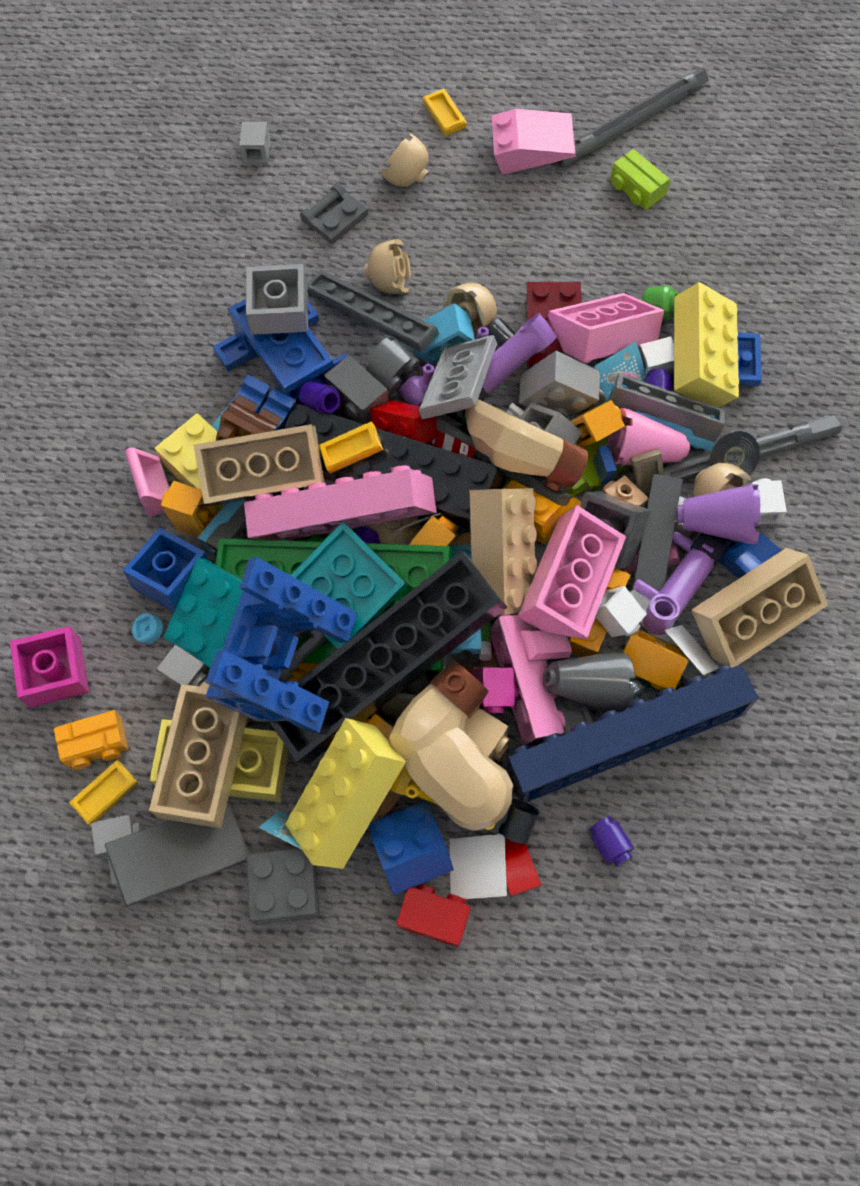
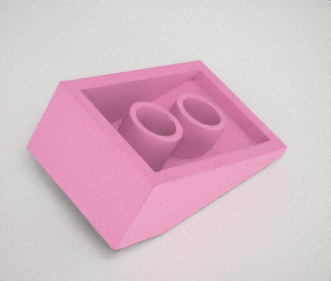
(531, 139)

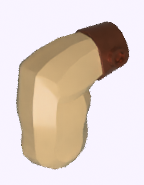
(524, 447)
(445, 758)

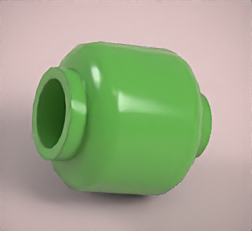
(662, 298)

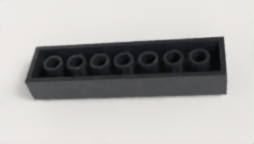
(451, 473)
(394, 651)

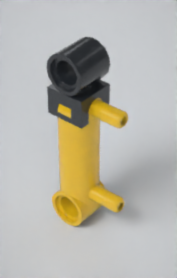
(515, 825)

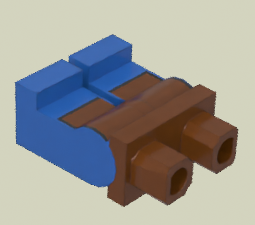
(254, 411)

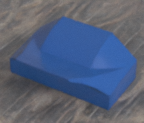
(749, 359)
(745, 557)

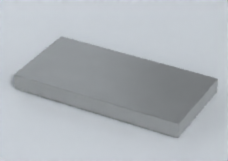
(458, 377)

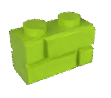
(639, 179)

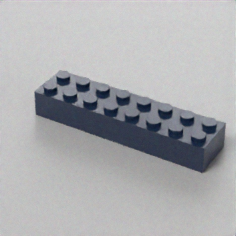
(630, 733)

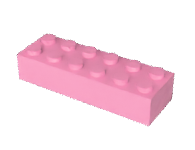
(357, 503)

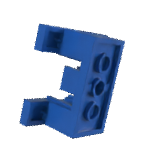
(290, 361)
(263, 643)

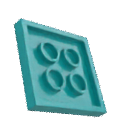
(352, 576)
(204, 611)

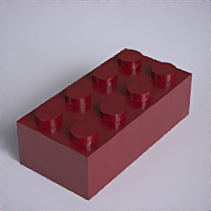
(548, 296)

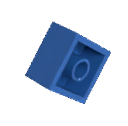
(163, 568)
(410, 847)

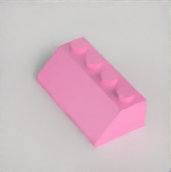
(605, 326)
(572, 575)
(535, 705)

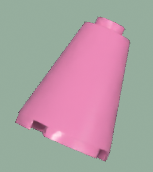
(645, 435)

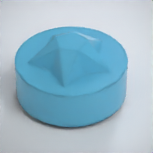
(147, 628)

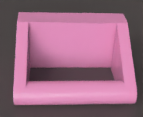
(148, 479)

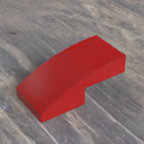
(520, 870)

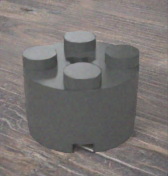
(392, 365)

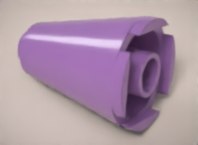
(724, 514)

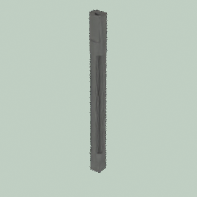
(636, 115)
(767, 445)

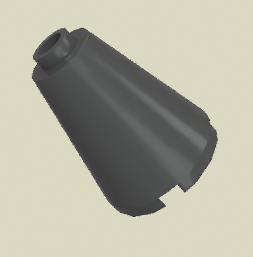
(593, 680)

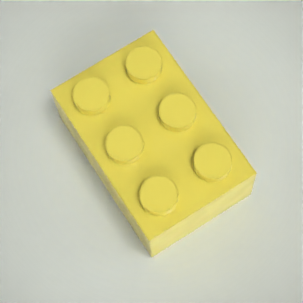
(178, 451)

